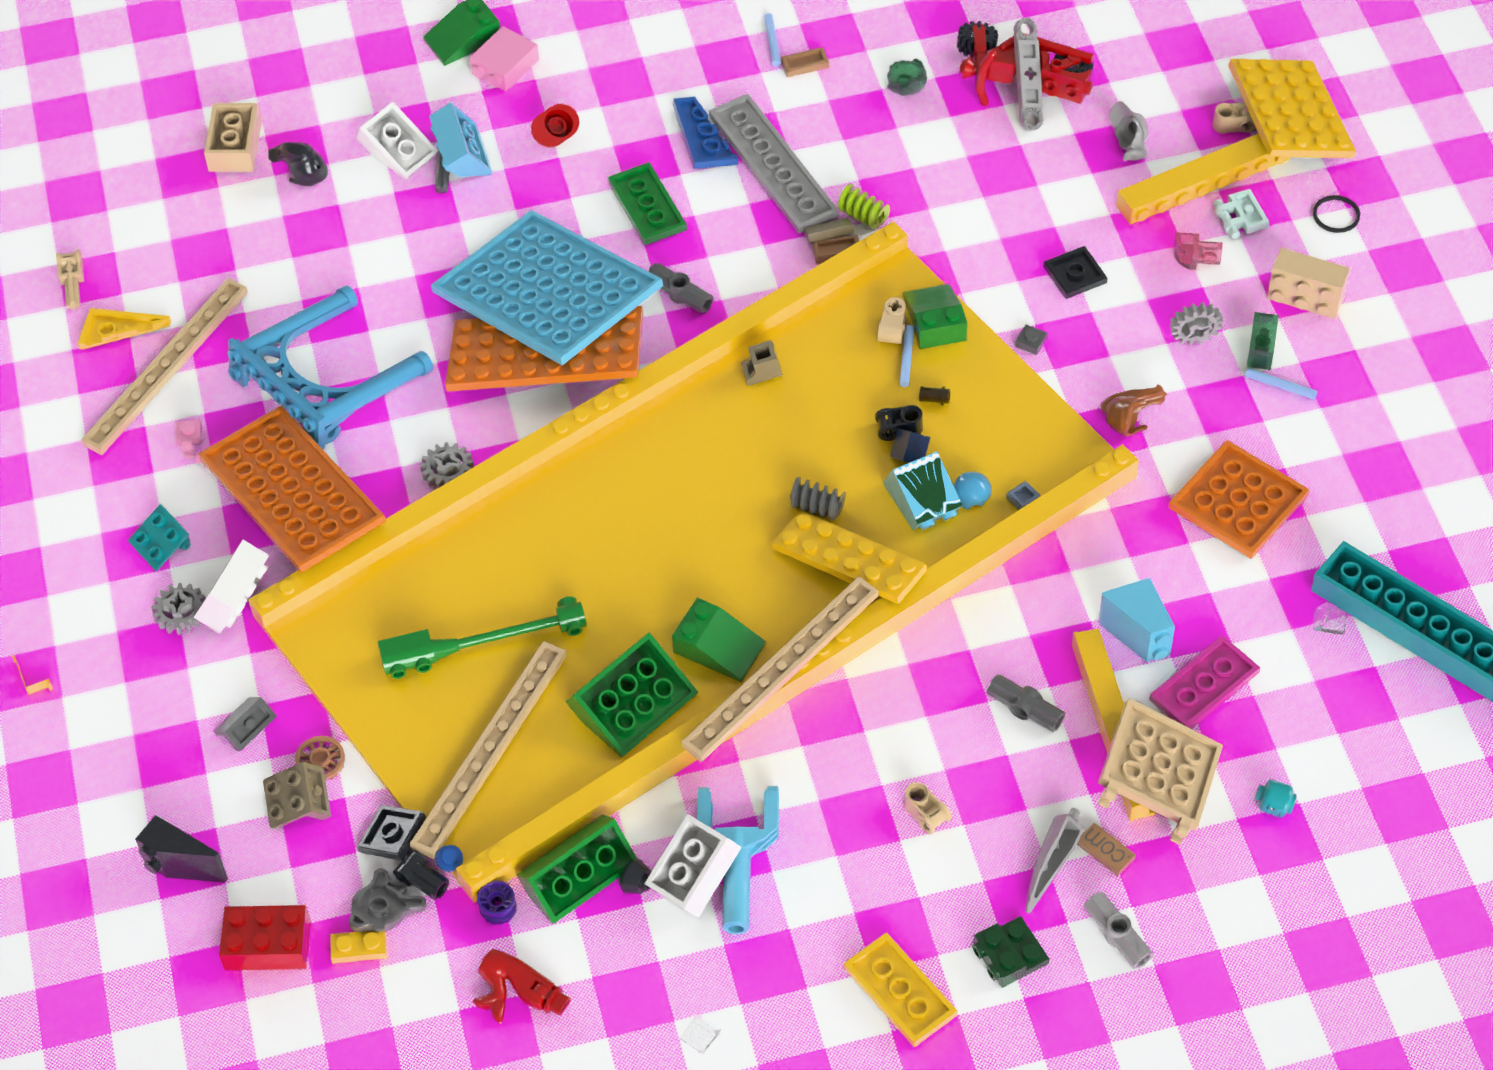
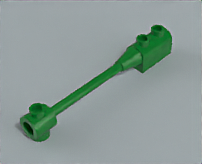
(420, 651)

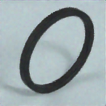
(1331, 229)

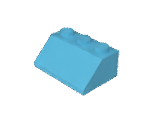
(459, 142)

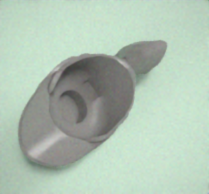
(1130, 130)

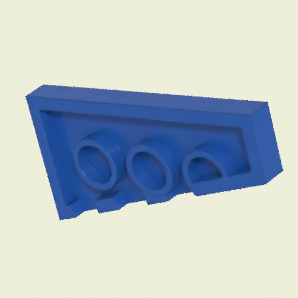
(700, 136)

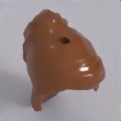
(1123, 408)

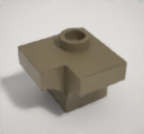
(761, 363)

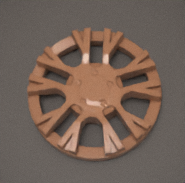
(321, 756)

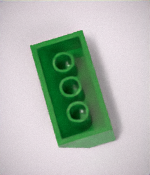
(577, 868)

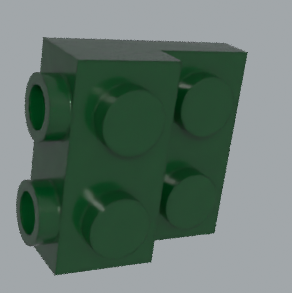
(1009, 951)

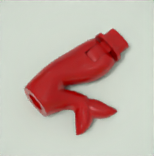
(527, 982)

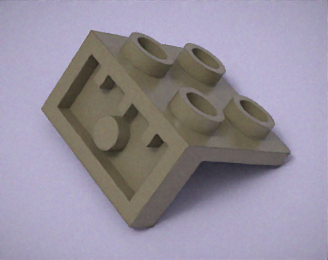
(296, 794)

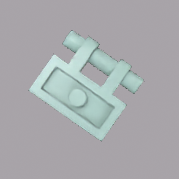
(1248, 213)

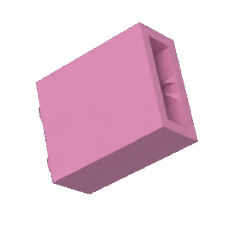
(504, 58)

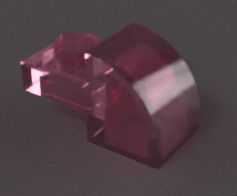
(1190, 251)

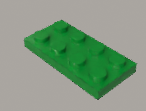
(647, 203)

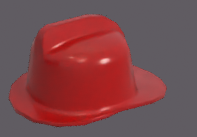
(555, 125)

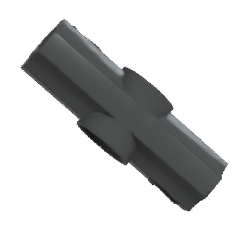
(681, 289)
(1026, 703)

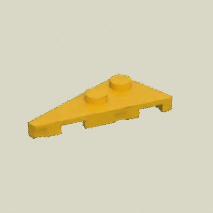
(112, 325)

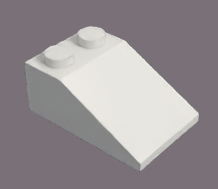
(396, 141)

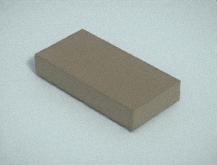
(829, 230)

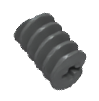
(816, 500)

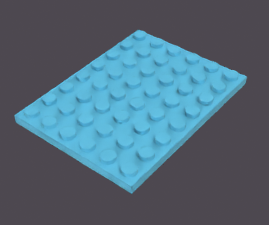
(547, 286)

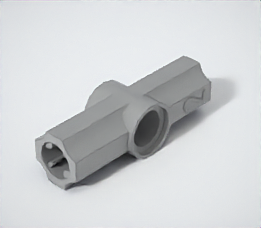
(1127, 942)

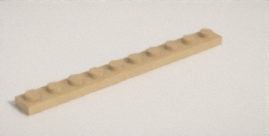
(164, 366)
(779, 669)
(488, 750)

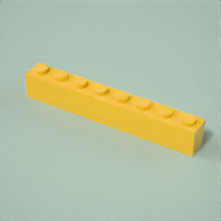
(1194, 179)

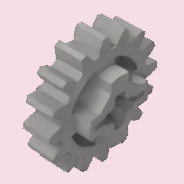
(1196, 323)
(445, 463)
(177, 608)

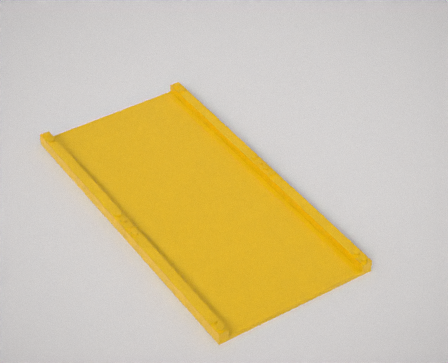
(664, 500)

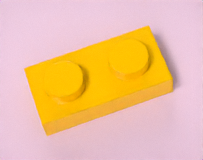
(358, 946)

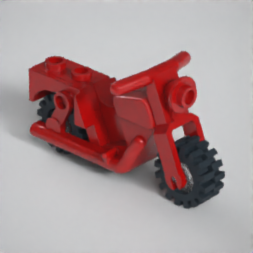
(1063, 77)

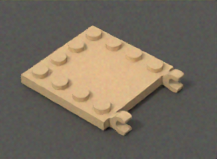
(1160, 767)

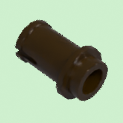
(936, 395)

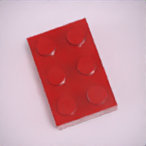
(265, 937)

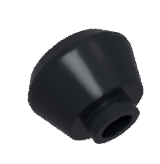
(634, 877)

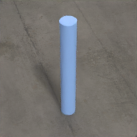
(772, 40)
(906, 356)
(1281, 383)

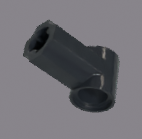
(416, 872)

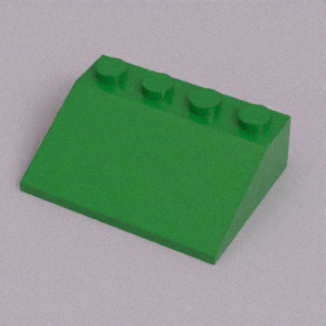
(632, 695)

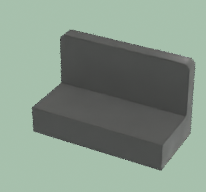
(246, 722)

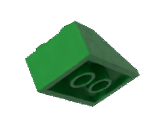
(462, 31)
(936, 316)
(717, 640)

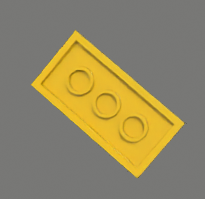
(900, 989)

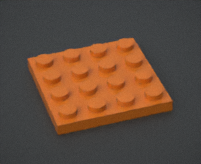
(1239, 499)

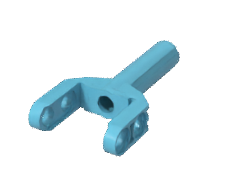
(752, 841)

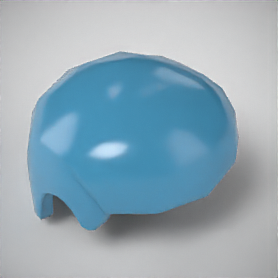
(972, 489)

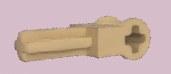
(70, 273)

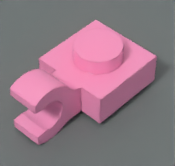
(187, 435)

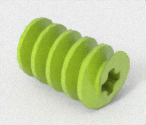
(862, 208)

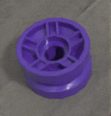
(487, 899)

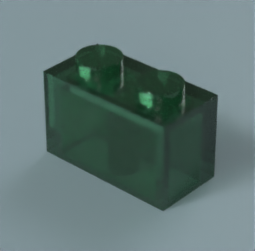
(1262, 341)

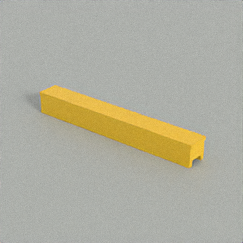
(1103, 696)

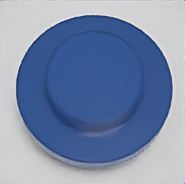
(449, 858)

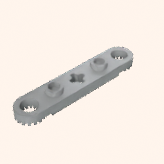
(1028, 89)

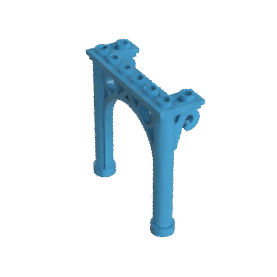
(319, 418)

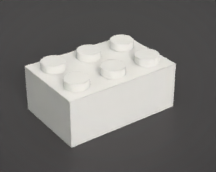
(233, 587)
(693, 865)

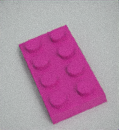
(1204, 683)

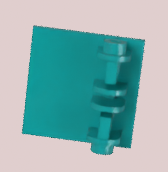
(159, 537)

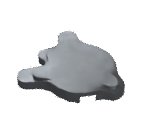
(382, 904)

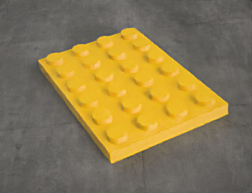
(1291, 108)

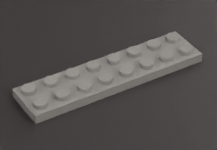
(773, 163)

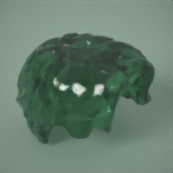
(906, 77)

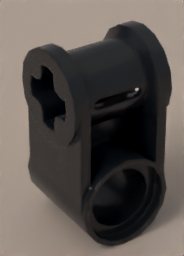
(905, 418)

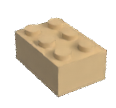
(233, 137)
(1308, 283)

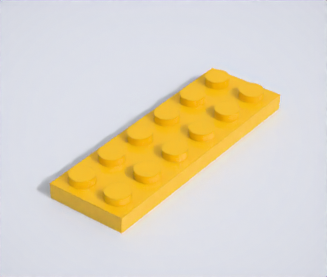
(849, 556)

